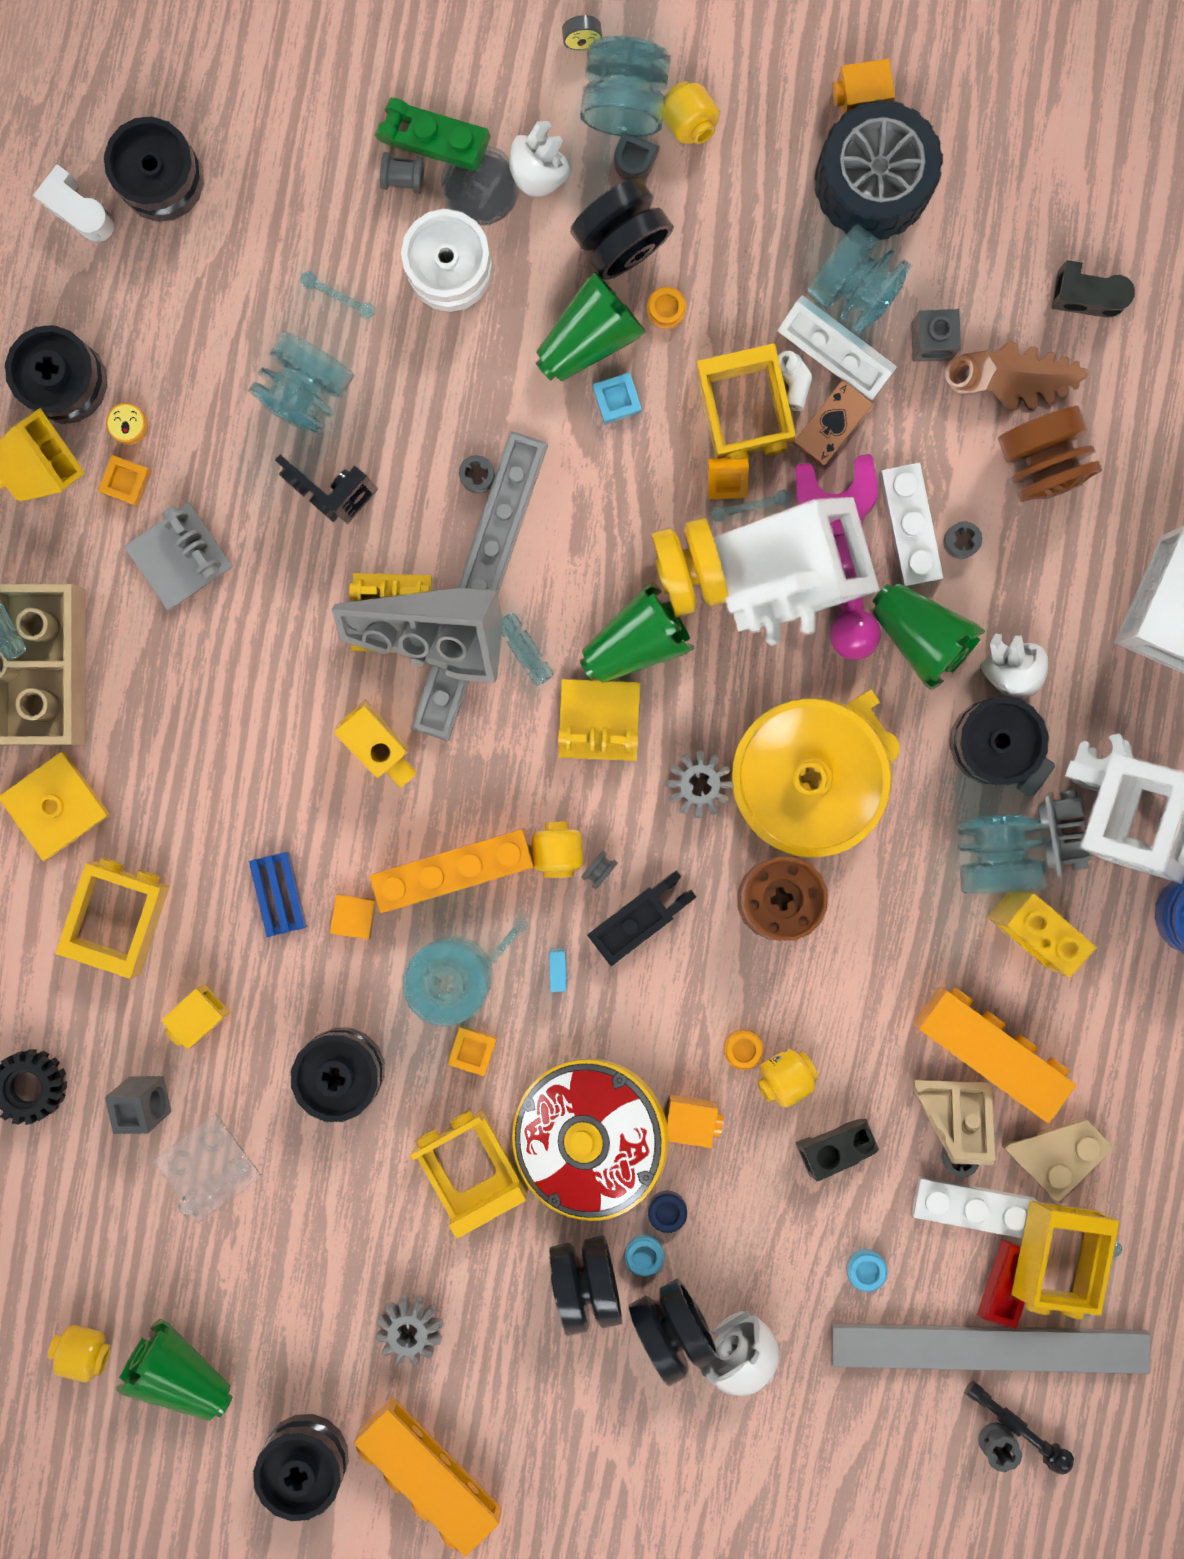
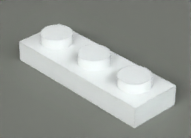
(836, 348)
(911, 525)
(970, 1206)

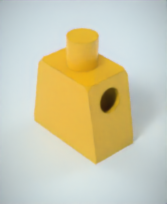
(36, 459)
(367, 728)

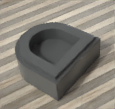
(634, 157)
(1035, 782)

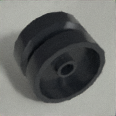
(154, 169)
(621, 228)
(56, 373)
(1020, 729)
(321, 1091)
(585, 1285)
(671, 1333)
(301, 1467)

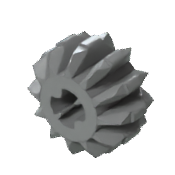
(712, 781)
(404, 1344)

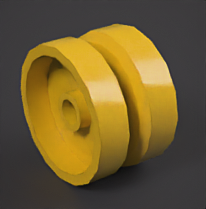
(689, 567)

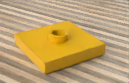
(54, 806)

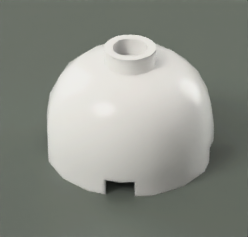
(746, 1355)

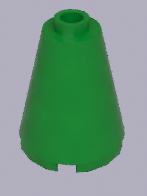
(587, 331)
(925, 632)
(636, 638)
(174, 1376)

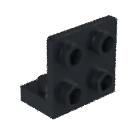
(349, 494)

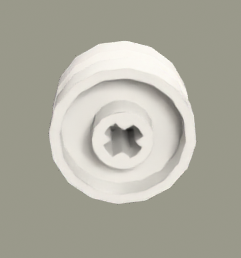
(459, 241)

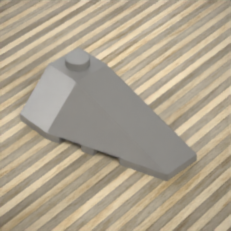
(441, 628)

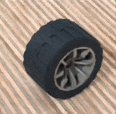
(878, 168)

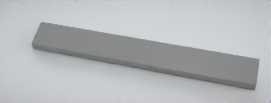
(485, 567)
(990, 1348)

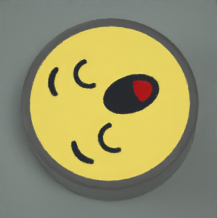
(581, 32)

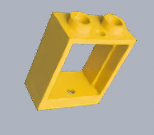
(740, 364)
(1044, 932)
(99, 956)
(1093, 1263)

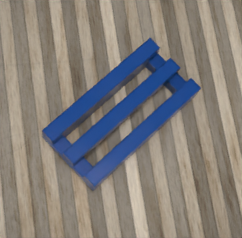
(263, 899)

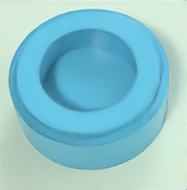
(644, 1255)
(866, 1270)

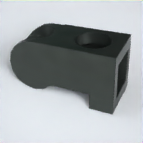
(1091, 293)
(837, 1149)

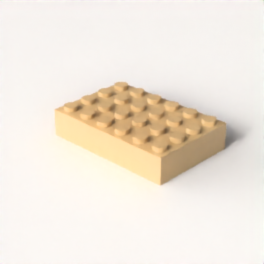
(47, 683)

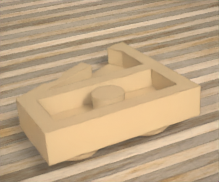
(961, 1118)
(1060, 1155)

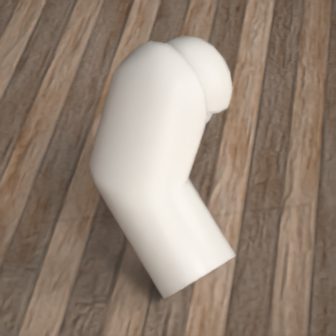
(797, 378)

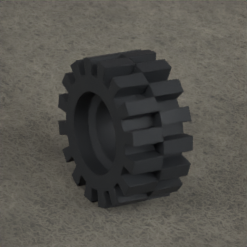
(50, 1082)

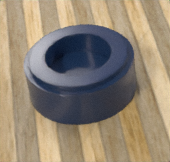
(667, 1211)

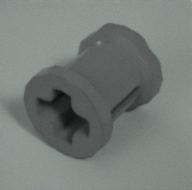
(401, 172)
(1001, 1458)

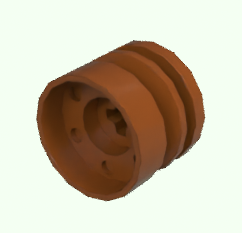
(1049, 454)
(805, 902)

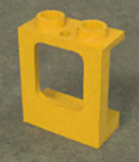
(484, 1200)

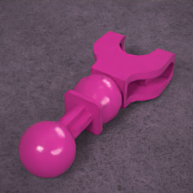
(854, 632)

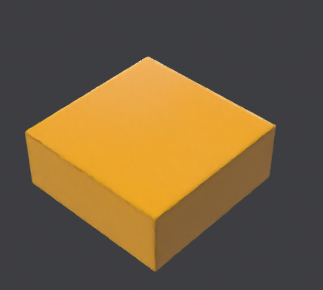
(727, 478)
(124, 480)
(353, 916)
(472, 1050)

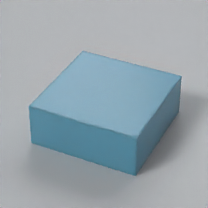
(617, 398)
(558, 969)

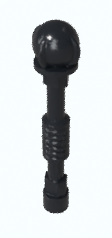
(1056, 1458)

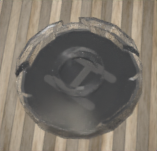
(483, 194)

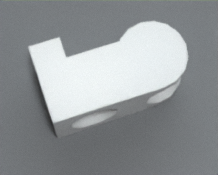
(80, 213)

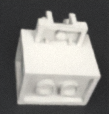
(792, 566)
(1157, 611)
(1120, 788)

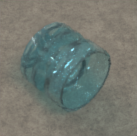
(625, 86)
(859, 279)
(301, 382)
(1001, 855)
(471, 978)

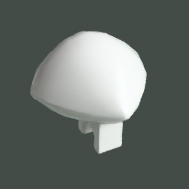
(537, 163)
(1017, 668)

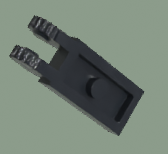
(637, 920)

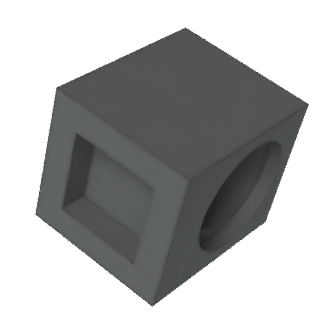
(936, 335)
(138, 1105)

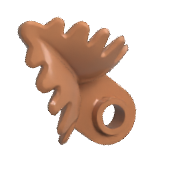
(1015, 375)

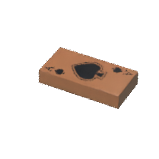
(833, 423)

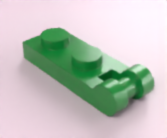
(433, 135)

